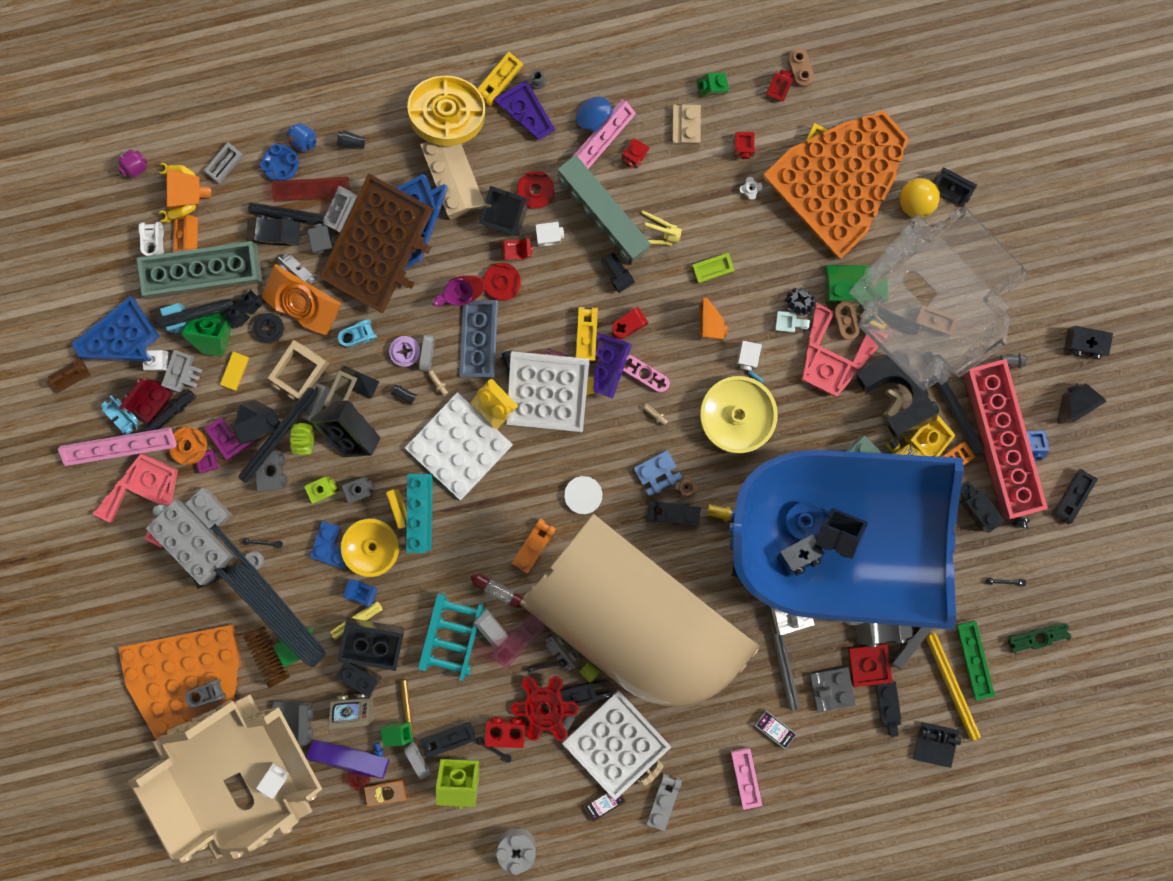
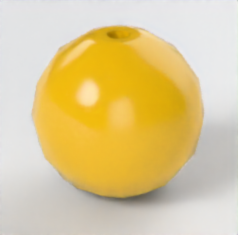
(919, 197)

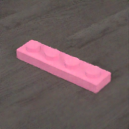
(606, 134)

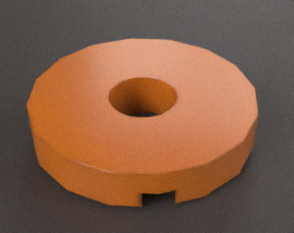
(197, 449)

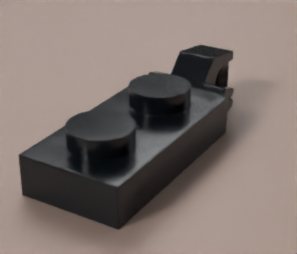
(889, 707)

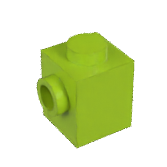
(321, 489)

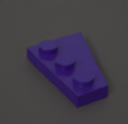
(526, 110)
(610, 364)

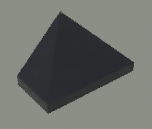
(364, 384)

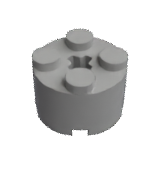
(516, 861)

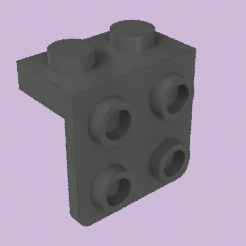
(299, 718)

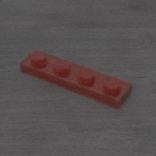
(308, 188)

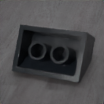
(346, 429)

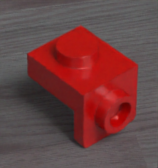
(744, 145)
(516, 249)

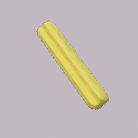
(363, 615)

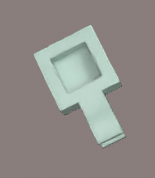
(787, 322)

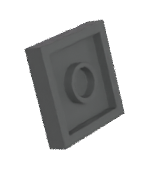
(832, 689)

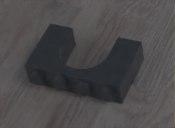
(921, 410)

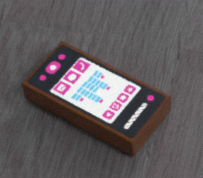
(602, 804)

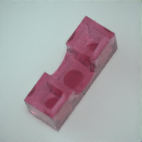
(518, 640)

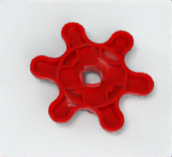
(537, 717)

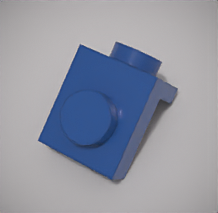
(360, 592)

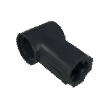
(619, 275)

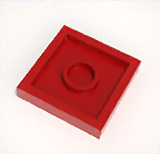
(870, 665)

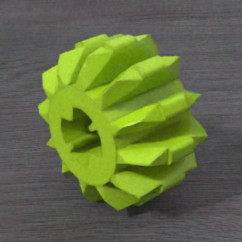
(302, 439)

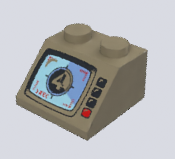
(351, 711)

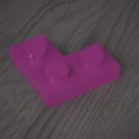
(225, 439)

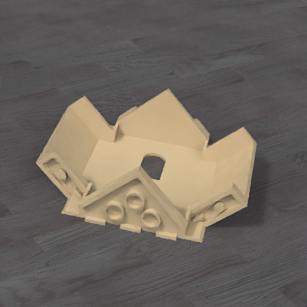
(187, 789)

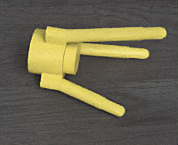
(671, 231)

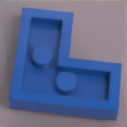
(325, 546)

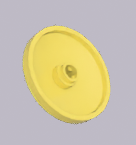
(738, 414)

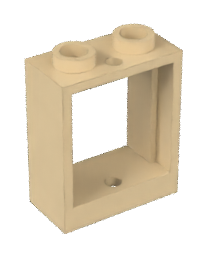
(296, 346)

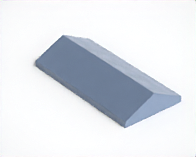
(479, 339)

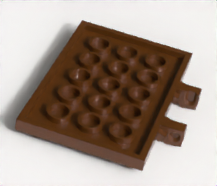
(377, 243)

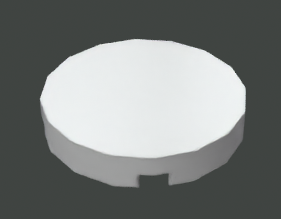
(583, 495)

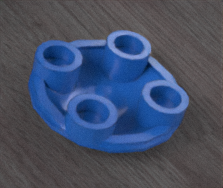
(593, 113)
(280, 162)

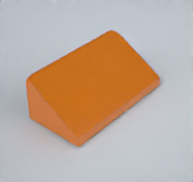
(185, 233)

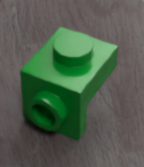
(712, 84)

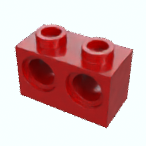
(505, 739)

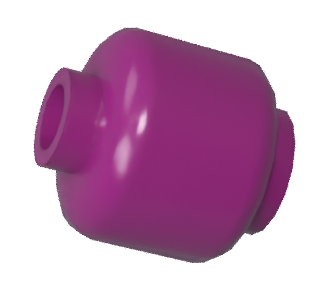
(131, 164)

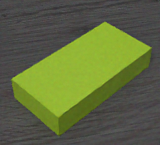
(713, 268)

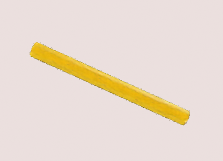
(953, 686)

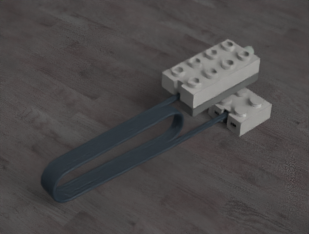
(190, 538)

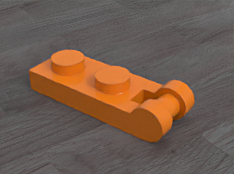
(533, 546)

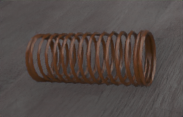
(250, 636)

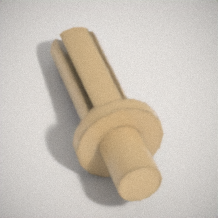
(440, 387)
(659, 418)

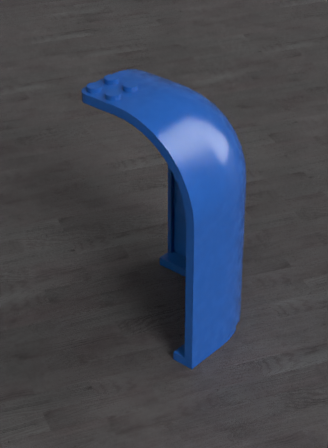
(906, 553)

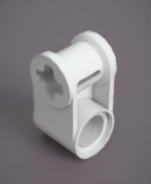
(151, 236)

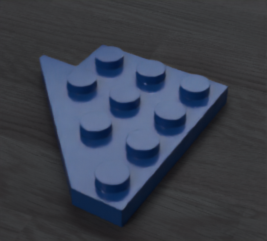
(421, 190)
(119, 335)

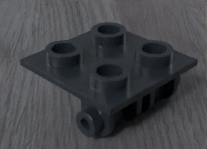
(936, 744)

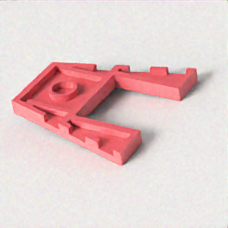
(826, 369)
(146, 478)

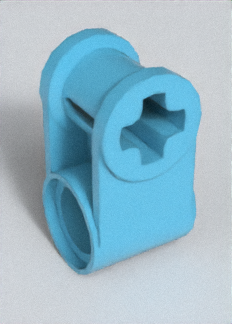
(358, 333)

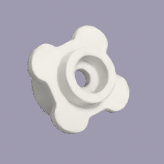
(751, 183)

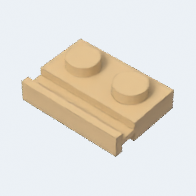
(686, 124)

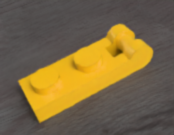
(500, 77)
(586, 334)

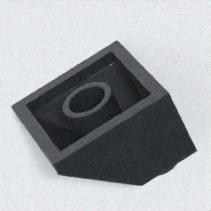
(1078, 402)

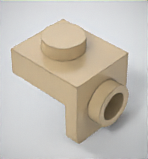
(895, 405)

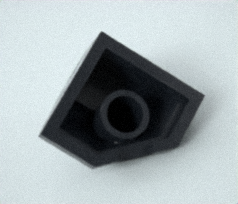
(254, 422)

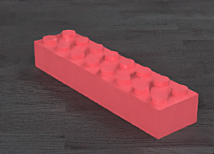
(1004, 439)

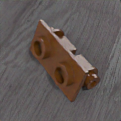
(68, 376)

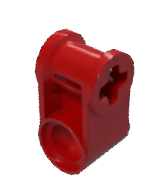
(632, 322)

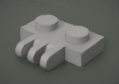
(180, 372)

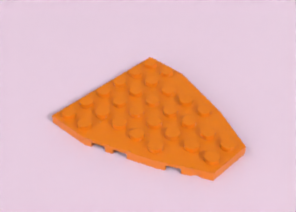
(841, 178)
(167, 668)

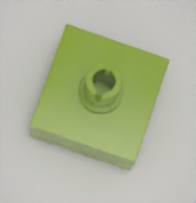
(457, 783)

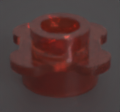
(357, 785)

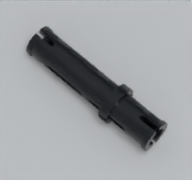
(177, 406)

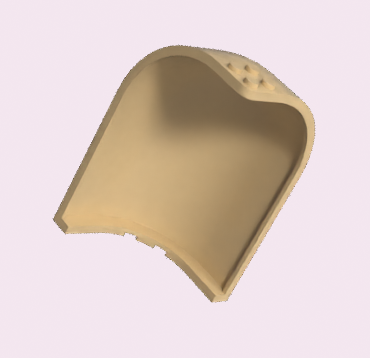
(637, 621)

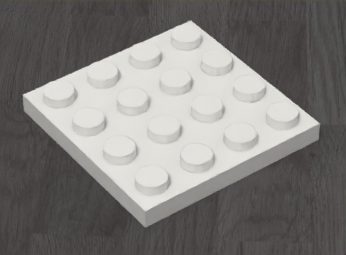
(548, 391)
(458, 446)
(616, 744)

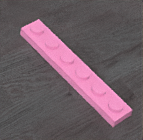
(117, 446)

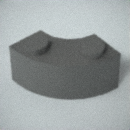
(874, 633)

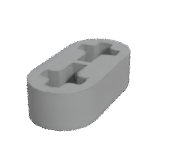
(427, 353)
(417, 761)

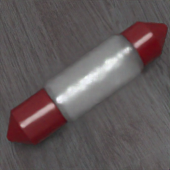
(497, 590)

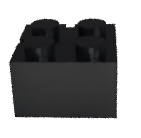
(506, 212)
(841, 533)

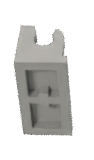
(340, 208)

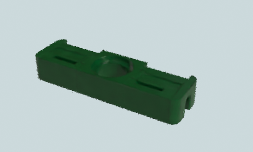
(1027, 639)

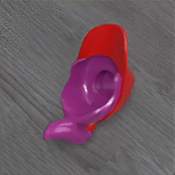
(460, 291)

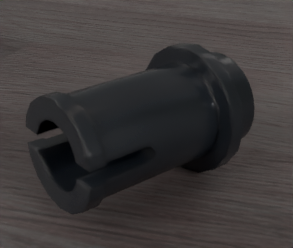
(506, 356)
(403, 394)

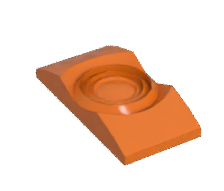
(300, 300)

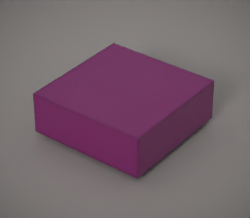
(208, 462)

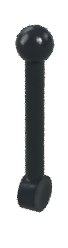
(278, 544)
(1021, 582)
(561, 662)
(507, 758)

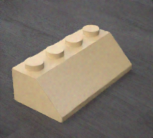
(452, 168)

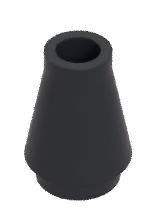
(349, 140)

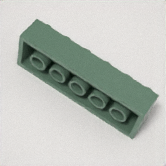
(603, 209)
(199, 270)

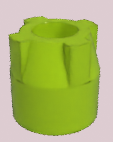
(589, 672)

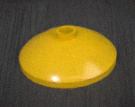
(356, 548)

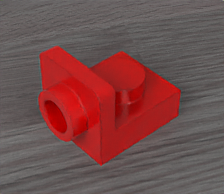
(780, 85)
(635, 153)

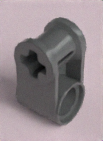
(208, 693)

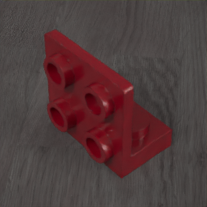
(146, 399)

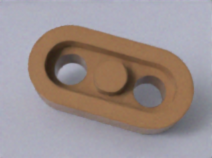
(800, 66)
(848, 320)

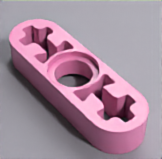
(645, 381)

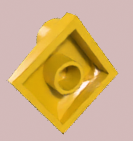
(493, 404)
(932, 438)

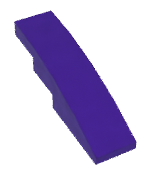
(348, 759)

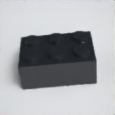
(371, 644)

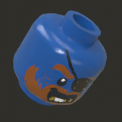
(301, 137)

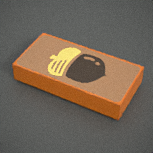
(385, 793)

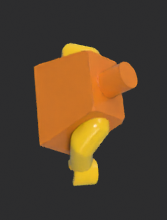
(181, 191)

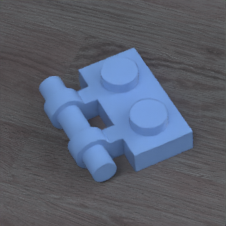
(656, 467)

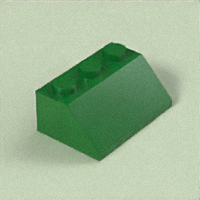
(840, 280)

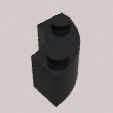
(273, 231)

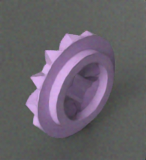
(397, 346)

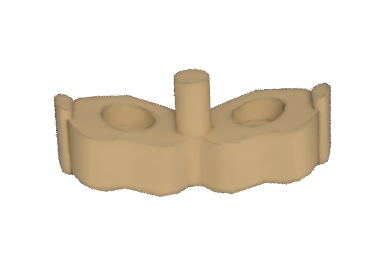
(645, 780)

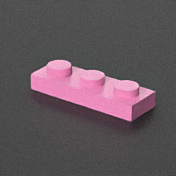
(746, 778)

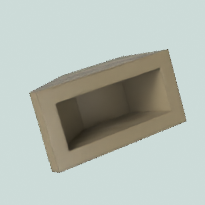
(341, 388)

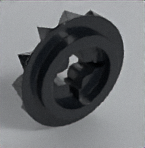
(797, 307)
(262, 322)

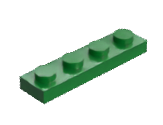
(975, 660)

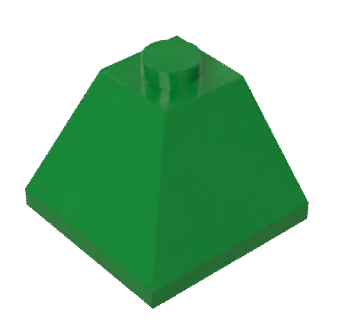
(209, 334)

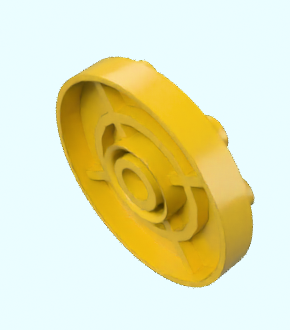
(441, 94)

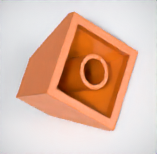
(711, 323)

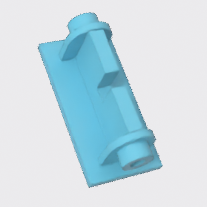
(125, 421)

